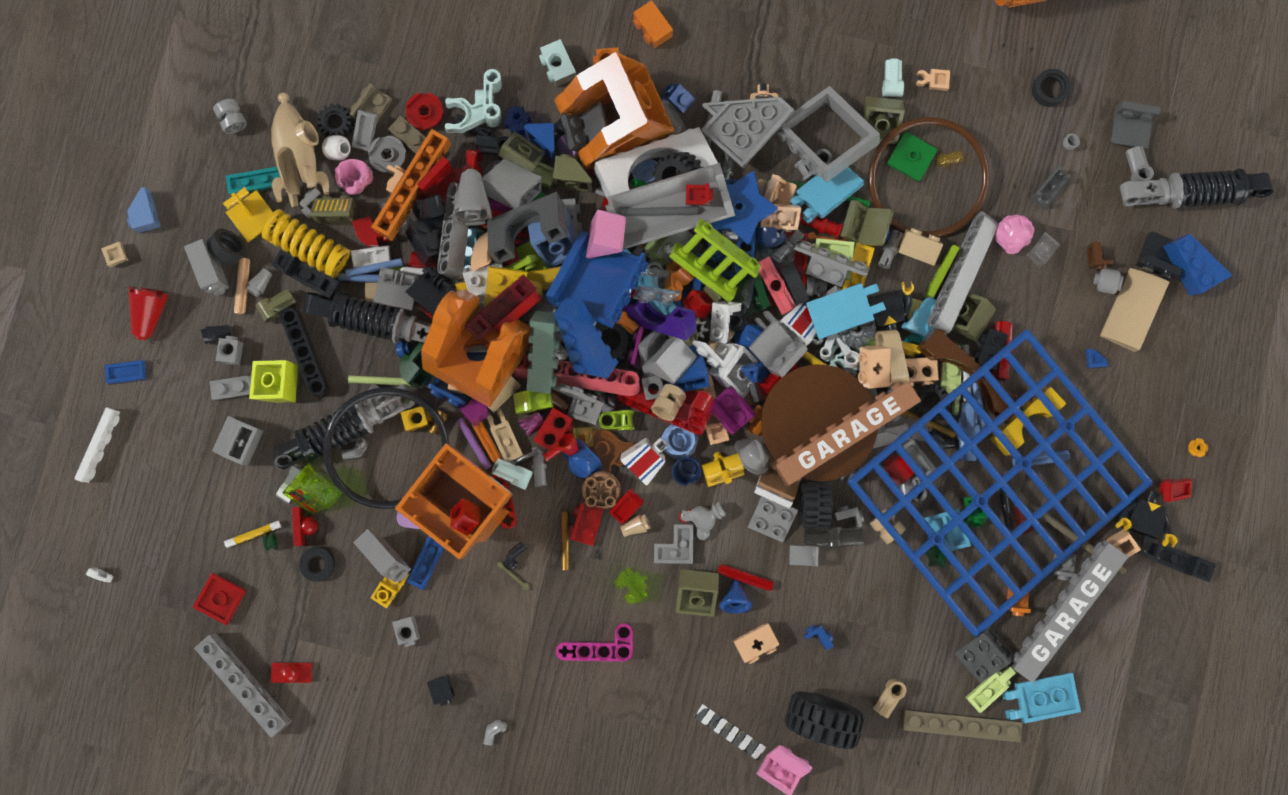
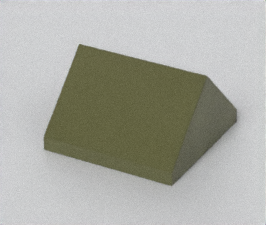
(522, 152)

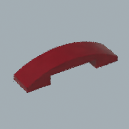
(500, 306)

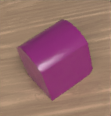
(474, 411)

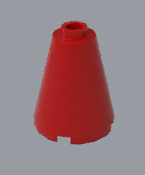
(145, 310)

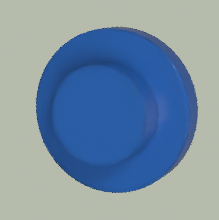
(403, 347)

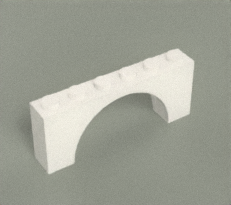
(615, 170)

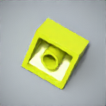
(274, 381)

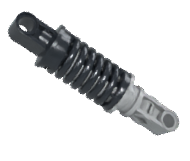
(1198, 189)
(366, 317)
(353, 424)

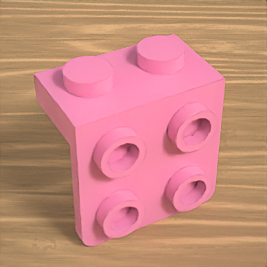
(783, 769)

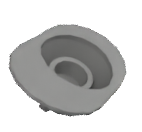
(753, 455)

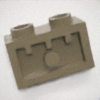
(371, 101)

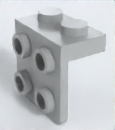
(583, 407)

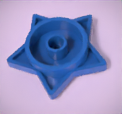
(754, 209)

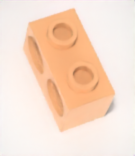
(916, 365)

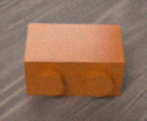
(652, 24)

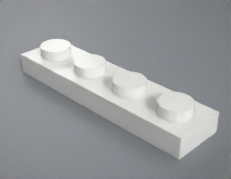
(95, 450)

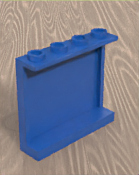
(599, 281)

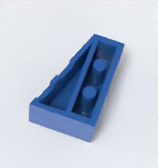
(1198, 266)

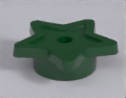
(933, 560)

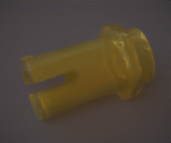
(950, 158)

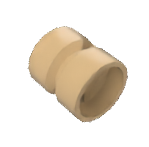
(668, 402)
(877, 526)

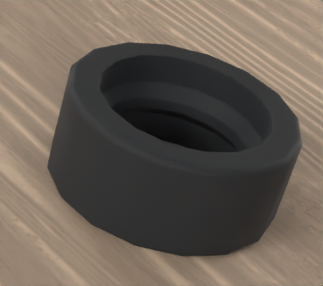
(1060, 77)
(220, 252)

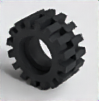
(331, 111)
(926, 391)

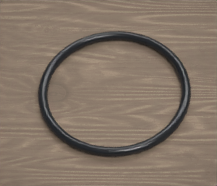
(343, 409)

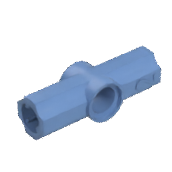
(968, 422)

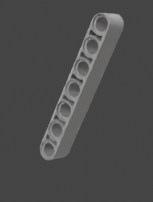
(963, 272)

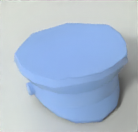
(679, 441)

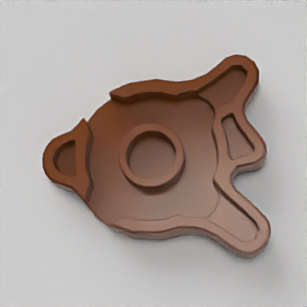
(608, 449)

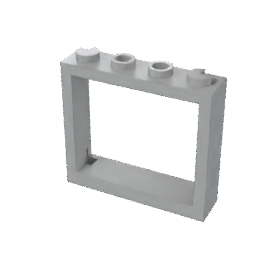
(849, 115)

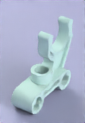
(483, 107)

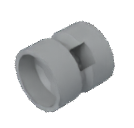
(228, 113)

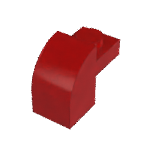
(366, 233)

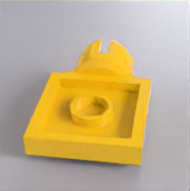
(501, 278)

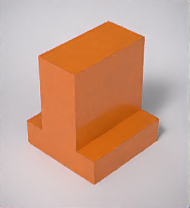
(441, 487)

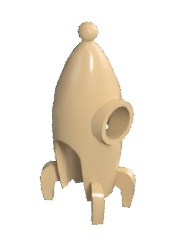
(293, 151)

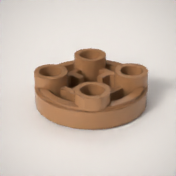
(601, 490)

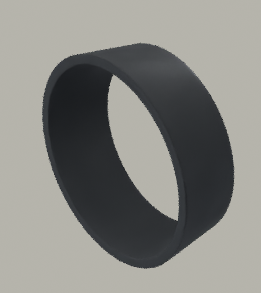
(795, 284)

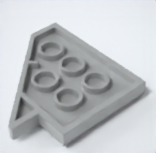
(745, 125)

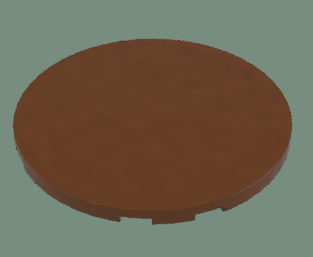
(806, 405)

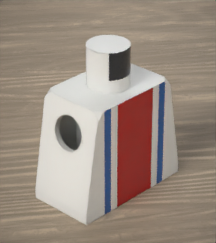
(799, 324)
(645, 458)

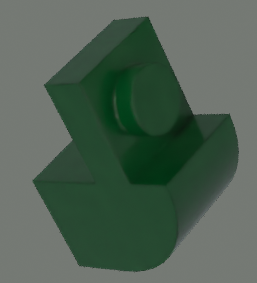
(412, 368)

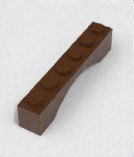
(939, 347)

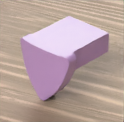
(563, 146)

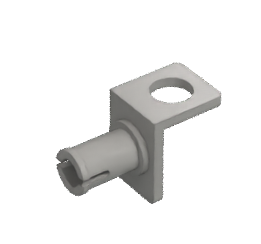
(647, 379)

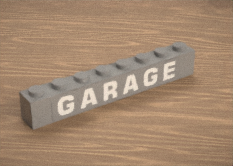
(1068, 610)

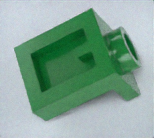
(977, 517)

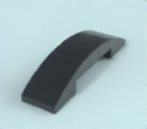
(305, 274)
(1176, 559)

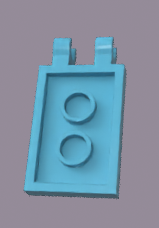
(824, 196)
(843, 310)
(1044, 698)

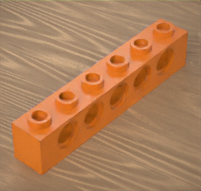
(407, 191)

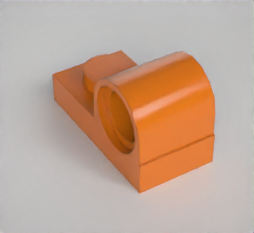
(677, 278)

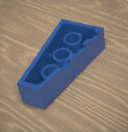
(583, 340)

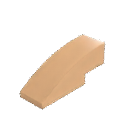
(480, 255)

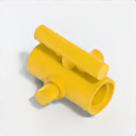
(722, 469)

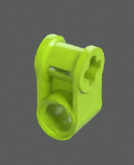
(619, 421)

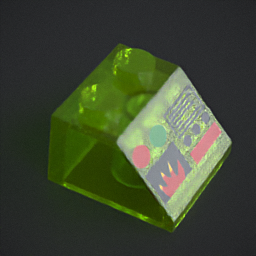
(312, 490)

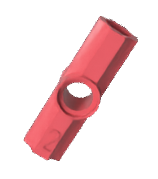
(781, 297)

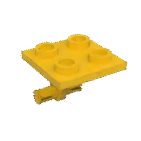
(249, 213)

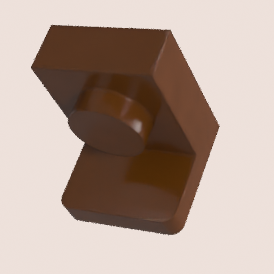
(1095, 255)

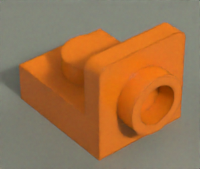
(1021, 606)

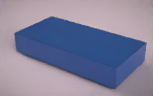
(125, 372)

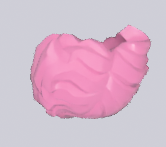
(353, 176)
(1014, 233)

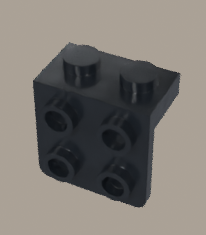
(1155, 259)

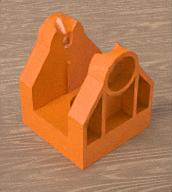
(636, 100)
(447, 344)

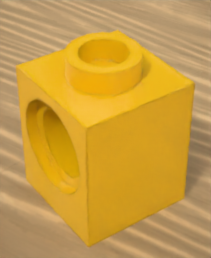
(407, 417)

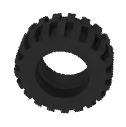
(824, 720)

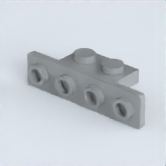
(829, 266)

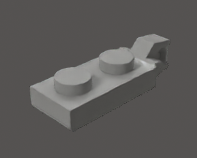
(230, 388)

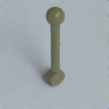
(525, 586)

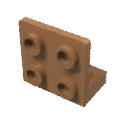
(773, 482)

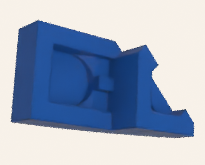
(755, 372)

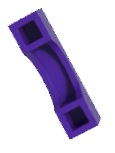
(678, 323)

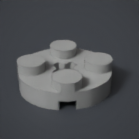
(383, 145)

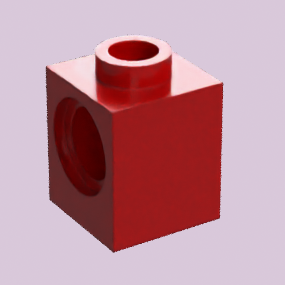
(699, 302)
(898, 469)
(464, 517)

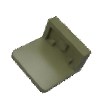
(866, 224)

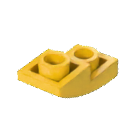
(387, 591)

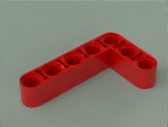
(689, 417)

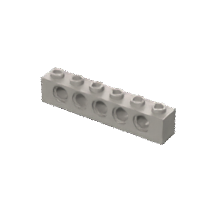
(243, 684)

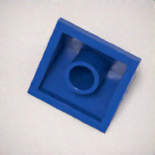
(543, 136)

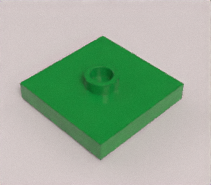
(912, 156)

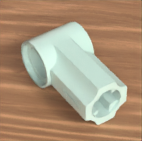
(893, 84)
(515, 474)

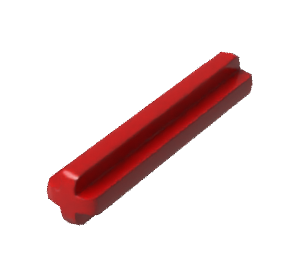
(745, 577)

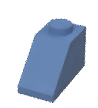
(142, 212)

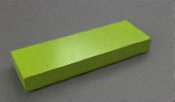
(941, 272)

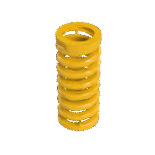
(307, 238)

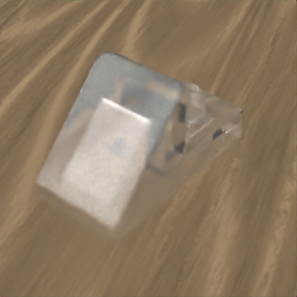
(1042, 250)

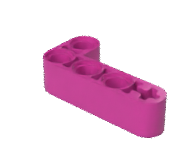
(594, 648)

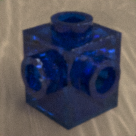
(517, 119)

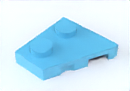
(918, 322)
(955, 538)

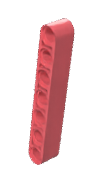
(583, 381)

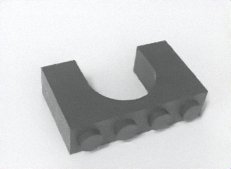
(505, 227)

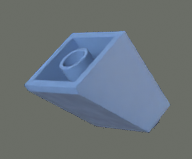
(556, 252)

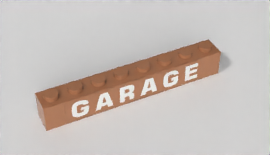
(847, 433)

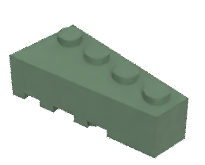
(543, 352)

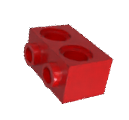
(549, 428)

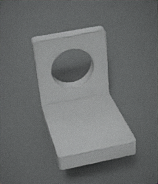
(803, 555)

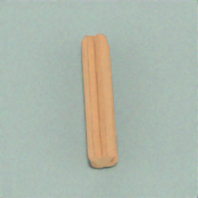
(242, 280)

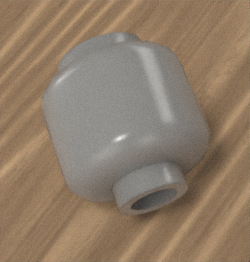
(1108, 281)

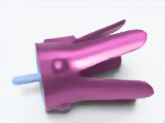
(533, 421)

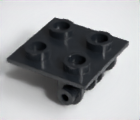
(430, 289)

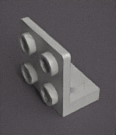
(777, 349)

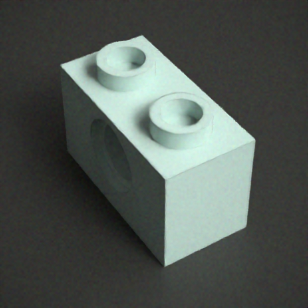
(556, 52)

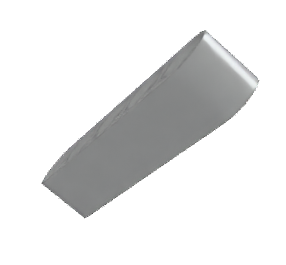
(452, 239)

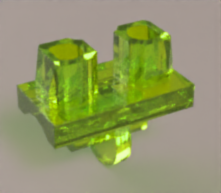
(634, 583)

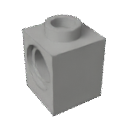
(233, 358)
(406, 622)

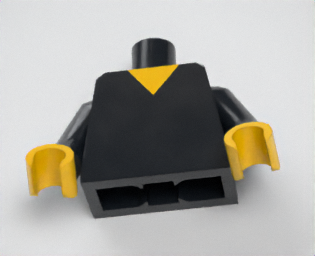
(897, 307)
(1147, 519)

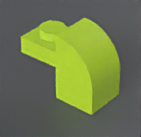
(531, 401)

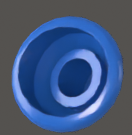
(735, 600)

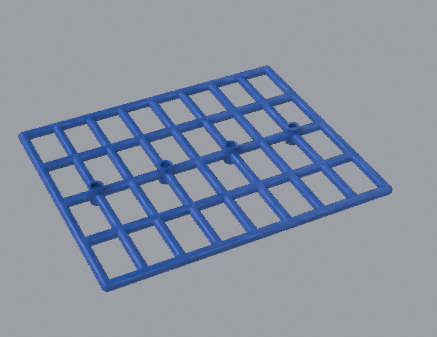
(1001, 482)

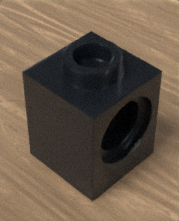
(441, 690)

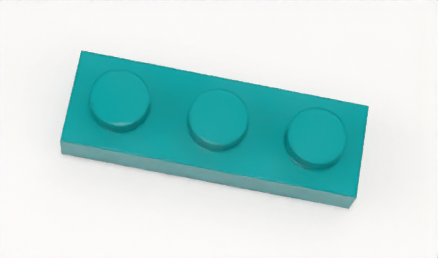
(251, 180)

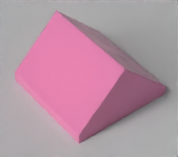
(605, 234)

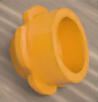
(1193, 447)

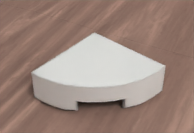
(99, 574)

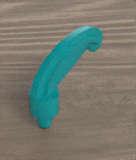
(913, 338)

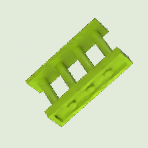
(708, 275)

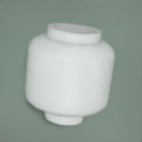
(336, 147)

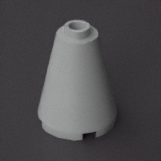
(471, 200)

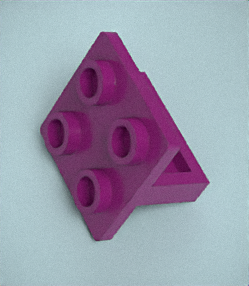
(732, 410)

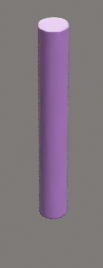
(474, 444)

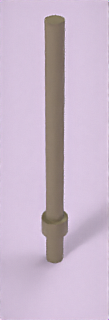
(1066, 531)

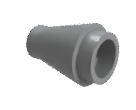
(258, 284)

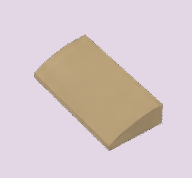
(1134, 309)

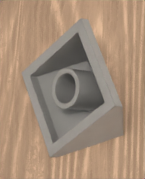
(670, 360)

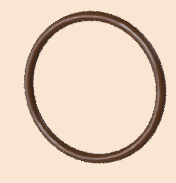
(940, 122)

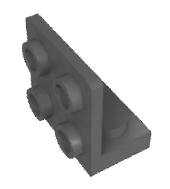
(1133, 124)
(583, 128)
(985, 655)

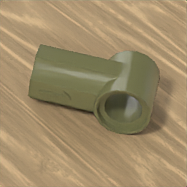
(272, 307)

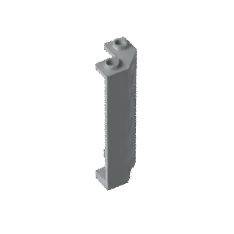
(671, 193)

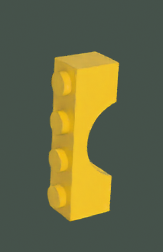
(1014, 427)

